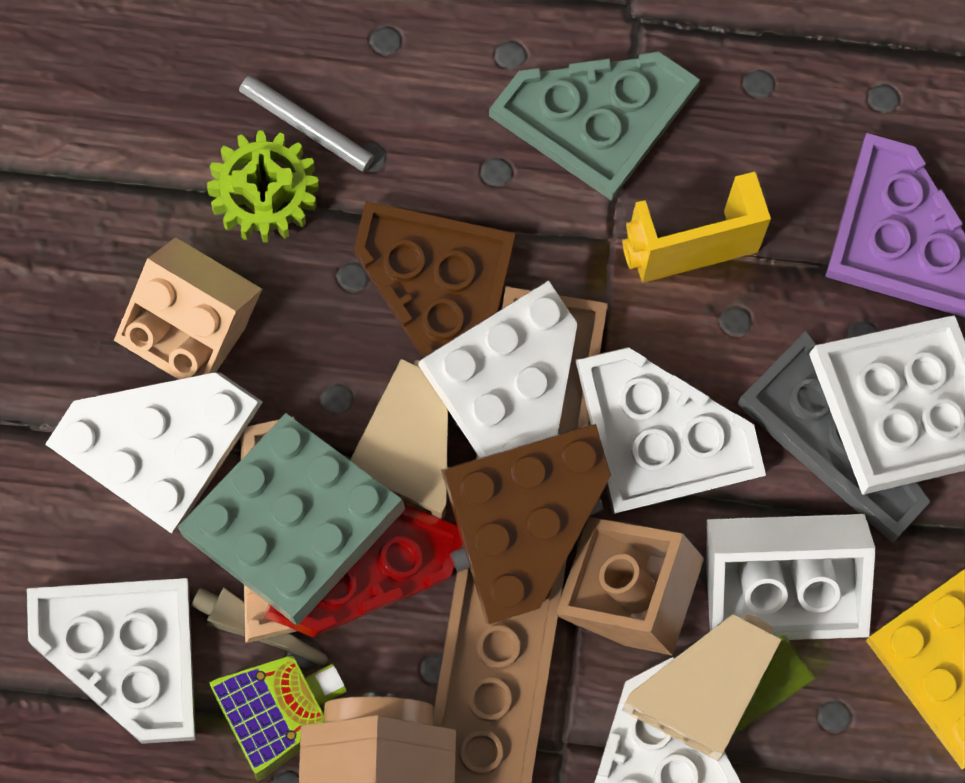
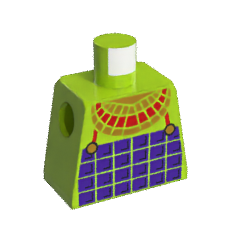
(271, 705)

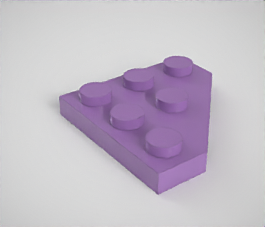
(900, 231)

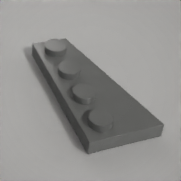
(796, 414)

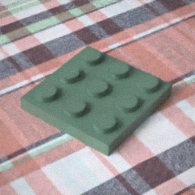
(291, 518)

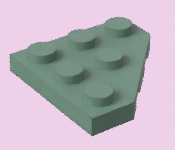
(596, 114)

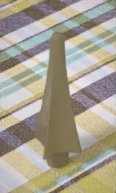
(228, 614)

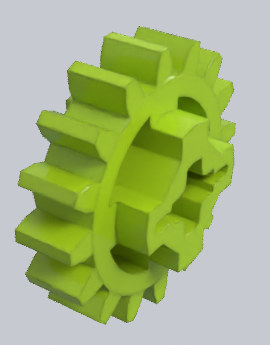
(284, 185)

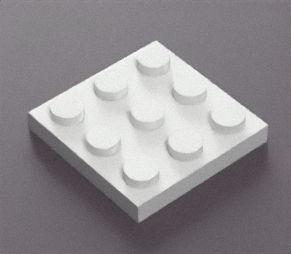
(898, 401)

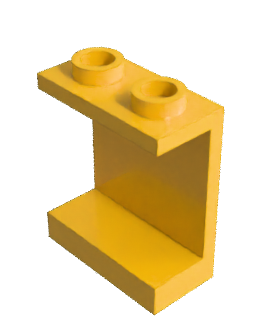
(702, 246)

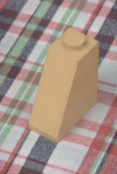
(408, 441)
(708, 685)

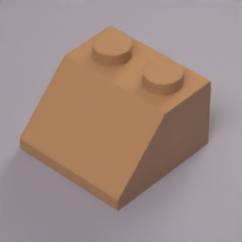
(631, 584)

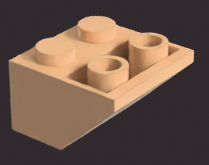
(186, 311)

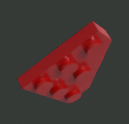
(398, 565)

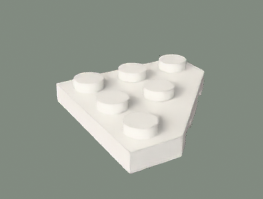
(508, 373)
(662, 432)
(157, 441)
(123, 649)
(646, 755)

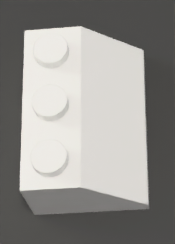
(794, 573)

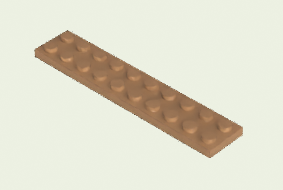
(499, 671)

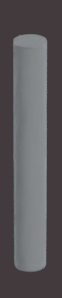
(306, 123)

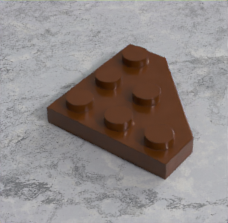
(433, 271)
(524, 515)

